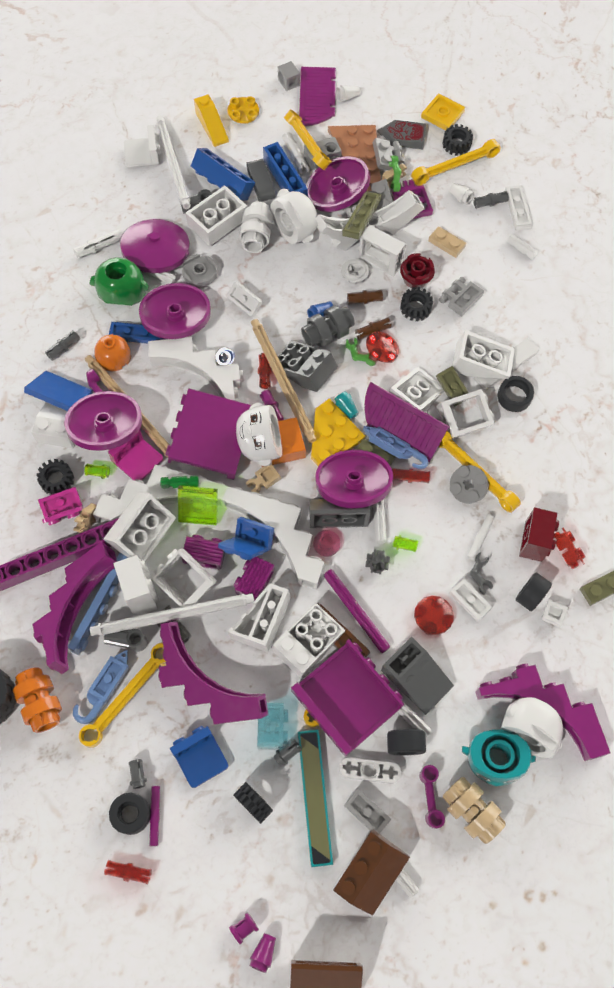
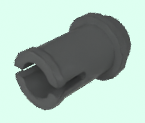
(285, 754)
(137, 774)

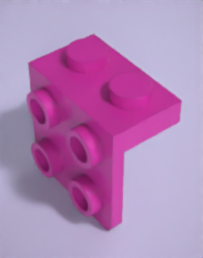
(135, 457)
(59, 505)

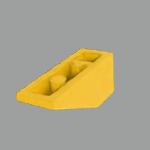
(210, 120)

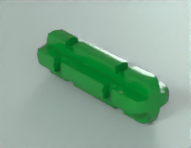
(175, 482)

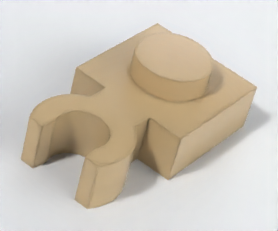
(390, 174)
(266, 477)
(86, 518)

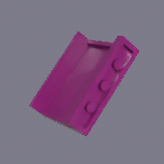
(207, 433)
(348, 697)

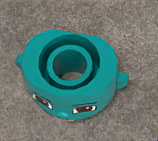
(515, 749)

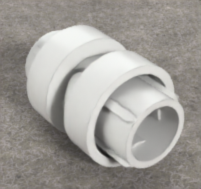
(256, 227)

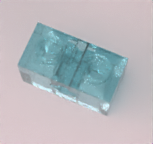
(273, 739)

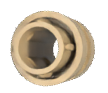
(466, 801)

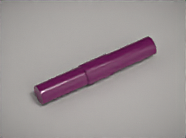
(154, 815)

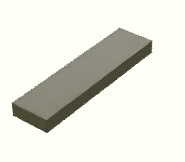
(361, 215)

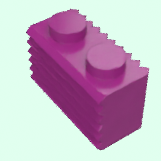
(204, 551)
(255, 577)

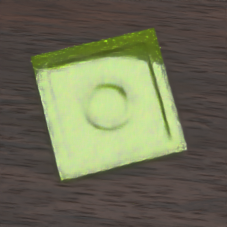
(197, 505)

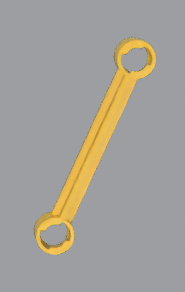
(318, 156)
(422, 174)
(507, 499)
(123, 698)

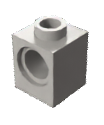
(288, 76)

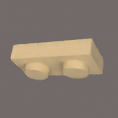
(447, 242)

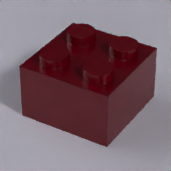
(539, 534)

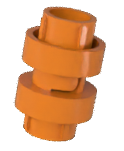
(40, 708)

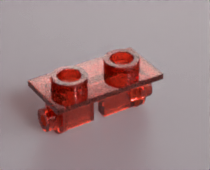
(573, 555)

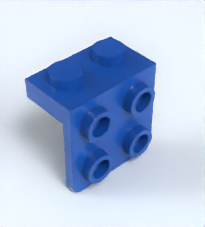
(249, 540)
(199, 756)

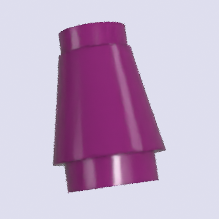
(263, 953)

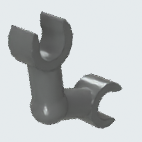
(474, 573)

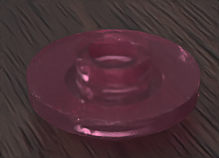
(326, 543)

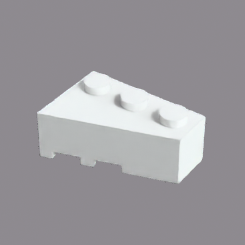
(263, 618)

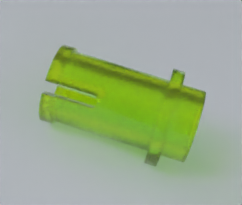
(97, 470)
(405, 543)

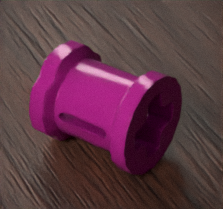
(243, 928)

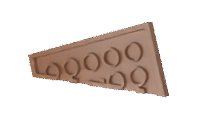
(357, 142)

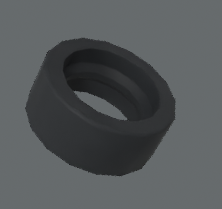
(521, 383)

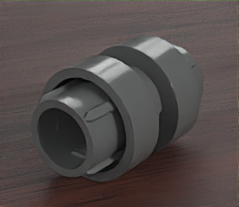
(334, 323)

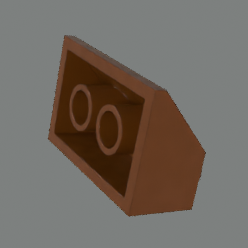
(371, 873)
(325, 974)

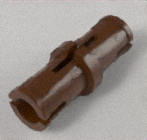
(364, 297)
(373, 327)

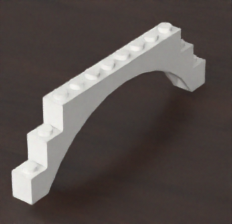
(252, 505)

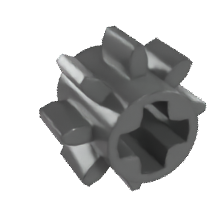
(377, 561)

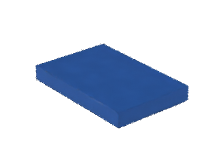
(56, 390)

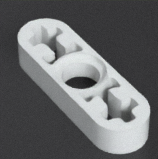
(386, 766)

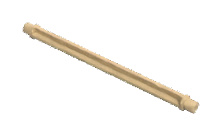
(283, 381)
(113, 386)

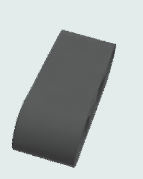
(258, 173)

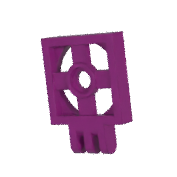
(418, 190)

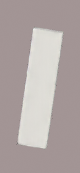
(522, 353)

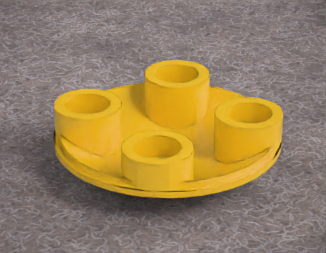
(243, 109)

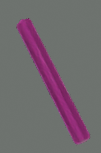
(356, 611)

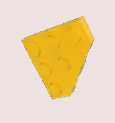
(333, 432)

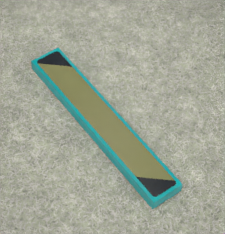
(315, 799)

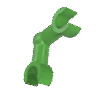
(395, 184)
(356, 356)

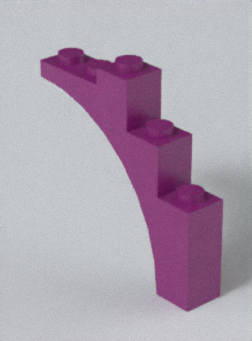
(81, 577)
(199, 689)
(579, 721)

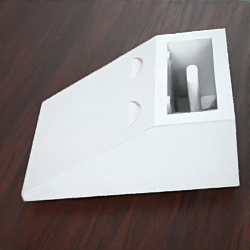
(307, 640)

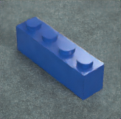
(282, 169)
(222, 173)

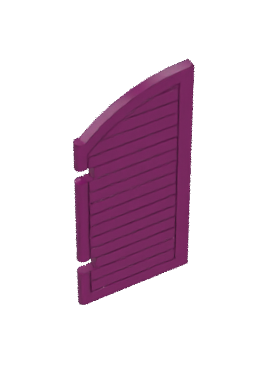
(317, 94)
(403, 420)

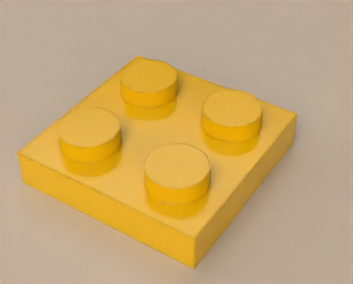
(442, 112)

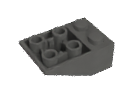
(307, 365)
(417, 675)

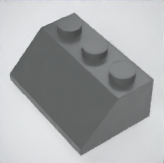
(327, 515)

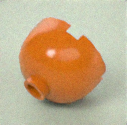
(112, 352)

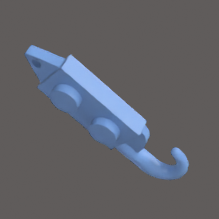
(394, 445)
(104, 686)

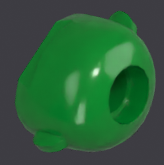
(119, 282)

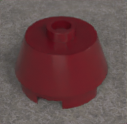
(417, 270)

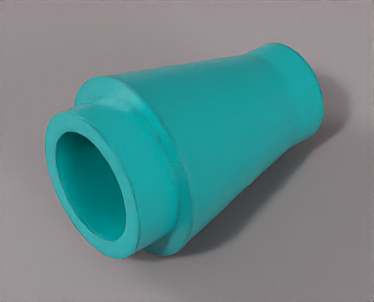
(345, 403)

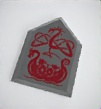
(407, 133)

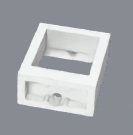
(377, 258)
(447, 416)
(162, 569)

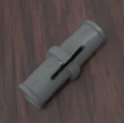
(491, 199)
(62, 345)

